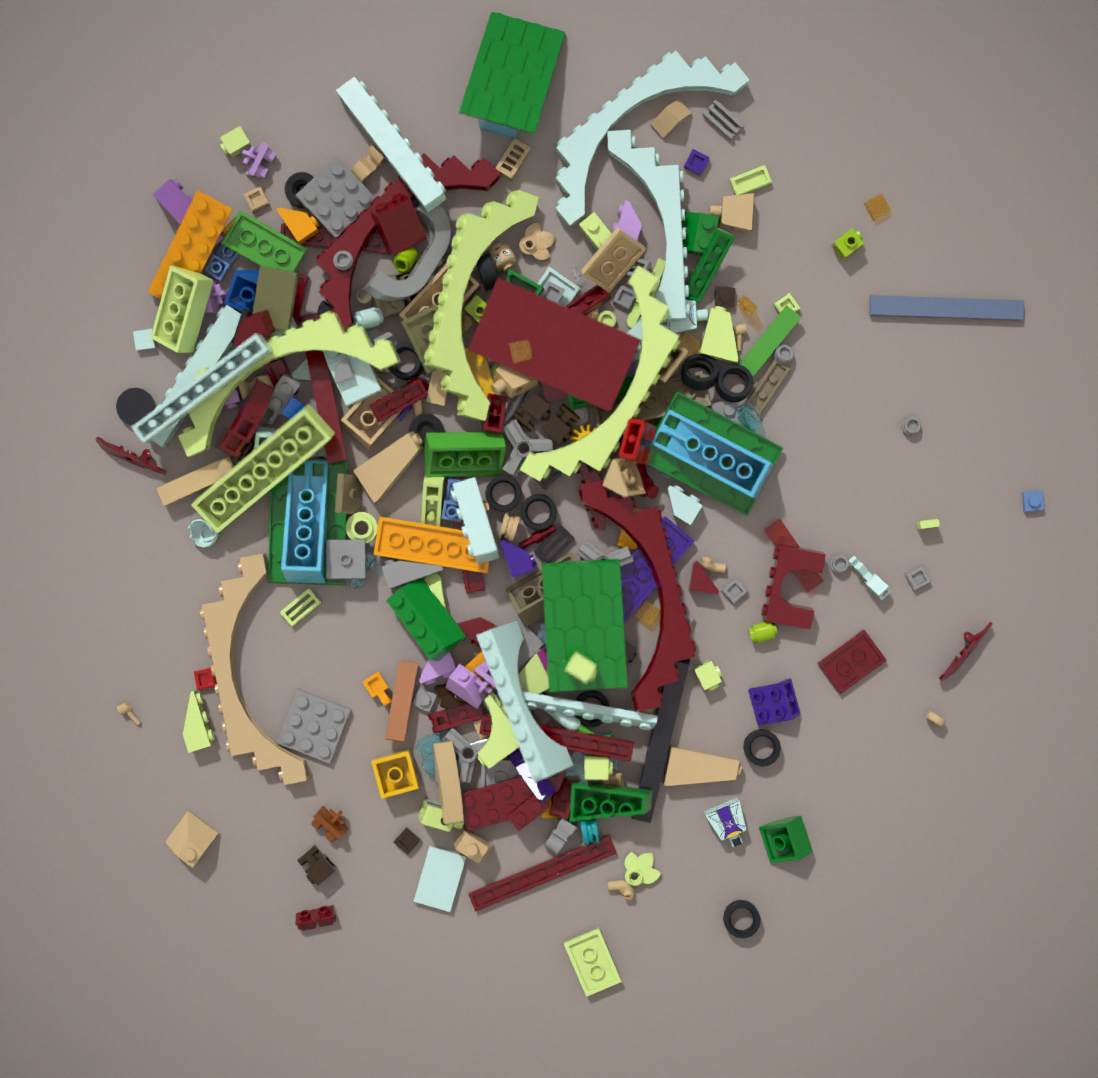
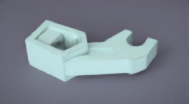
(873, 582)

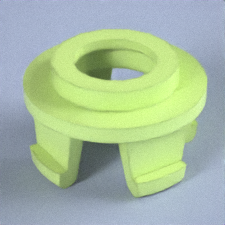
(362, 516)

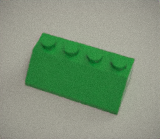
(426, 619)

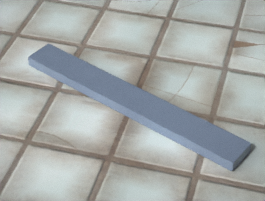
(946, 307)

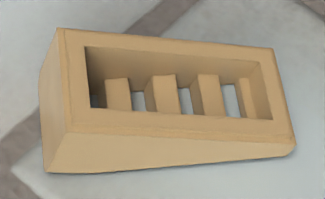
(506, 173)

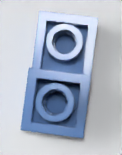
(221, 262)
(449, 508)

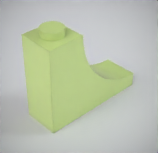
(502, 738)

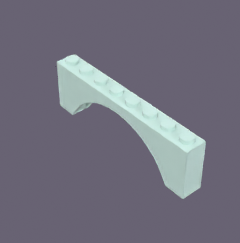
(539, 751)

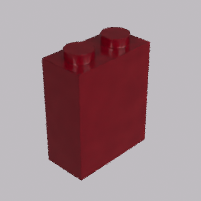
(398, 224)

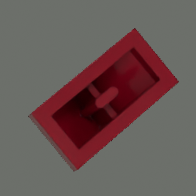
(495, 414)
(700, 580)

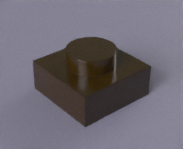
(724, 297)

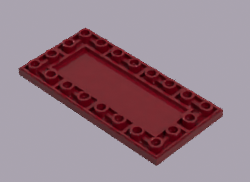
(566, 346)

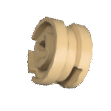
(509, 527)

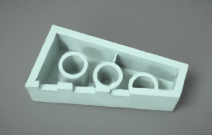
(476, 521)

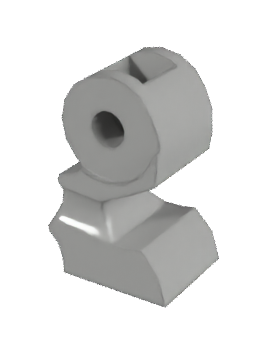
(560, 835)

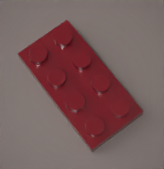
(493, 802)

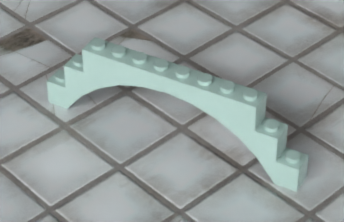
(667, 77)
(664, 187)

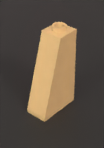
(386, 467)
(694, 767)

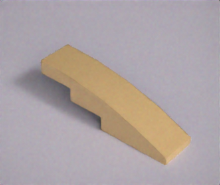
(193, 482)
(448, 782)

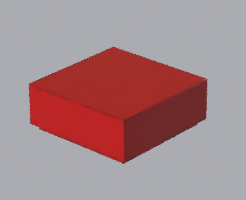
(204, 679)

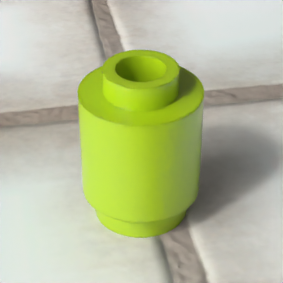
(405, 259)
(762, 632)

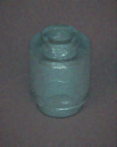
(749, 417)

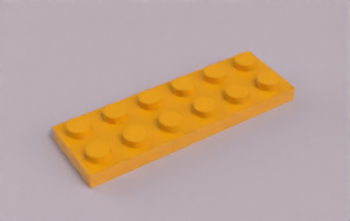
(193, 239)
(425, 544)

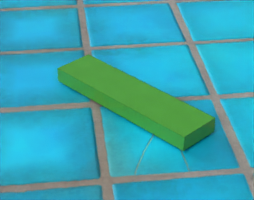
(770, 340)

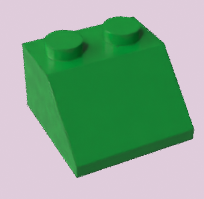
(699, 231)
(786, 839)

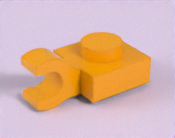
(376, 686)

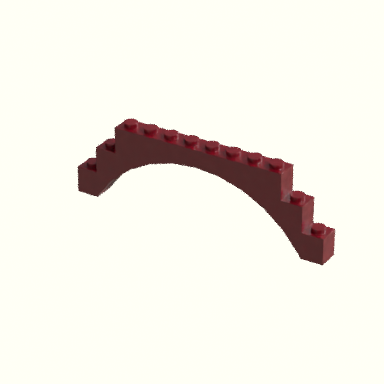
(452, 176)
(674, 633)

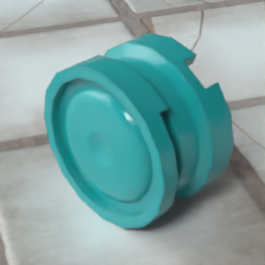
(589, 831)

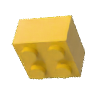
(395, 773)

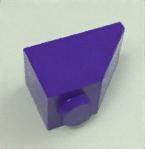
(517, 559)

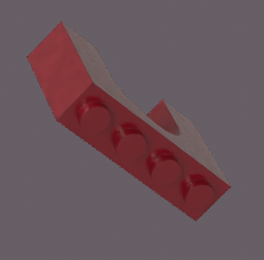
(786, 560)

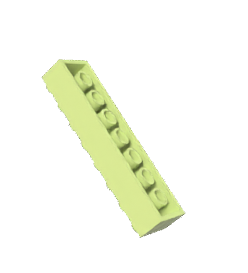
(263, 468)

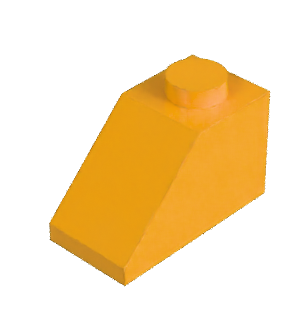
(299, 223)

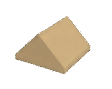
(624, 478)

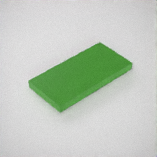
(263, 244)

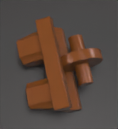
(331, 822)

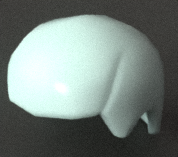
(202, 533)

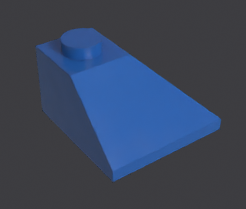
(242, 289)

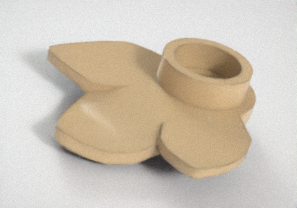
(539, 240)

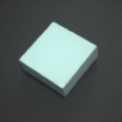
(143, 340)

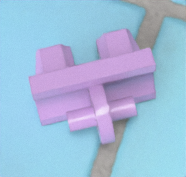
(262, 152)
(215, 298)
(483, 671)

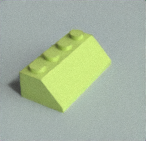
(181, 309)

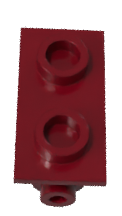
(324, 916)

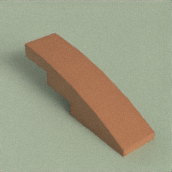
(401, 701)

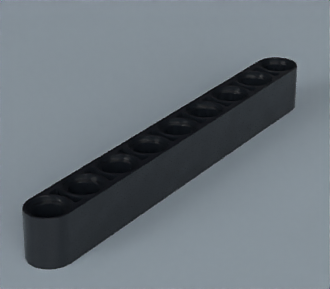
(661, 738)

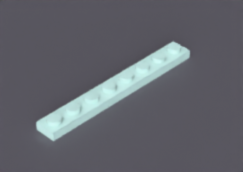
(589, 711)

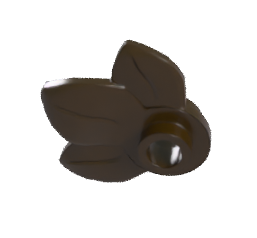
(449, 699)

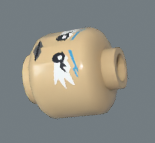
(502, 257)

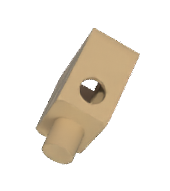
(735, 212)
(511, 382)
(472, 845)

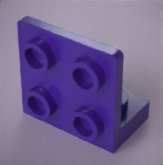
(774, 702)

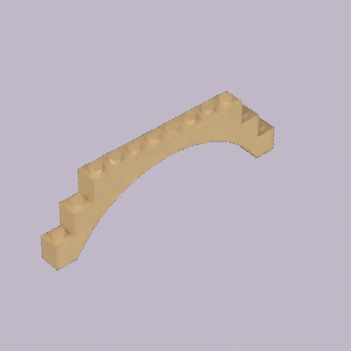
(241, 729)

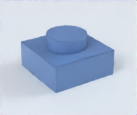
(1033, 501)

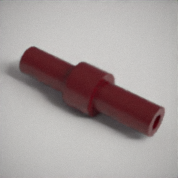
(537, 537)

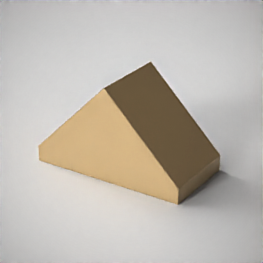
(670, 118)

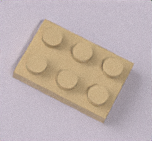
(613, 259)

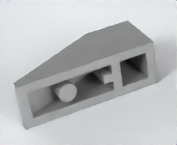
(405, 571)

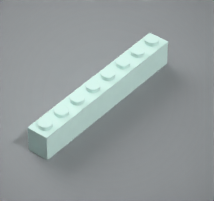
(391, 144)
(208, 352)
(202, 388)

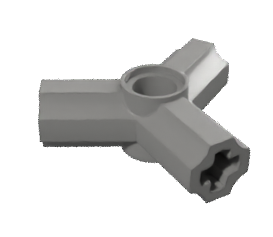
(516, 437)
(590, 552)
(465, 764)

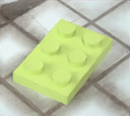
(592, 962)

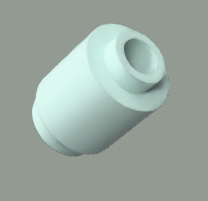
(368, 318)

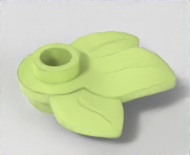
(643, 867)

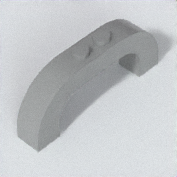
(439, 231)

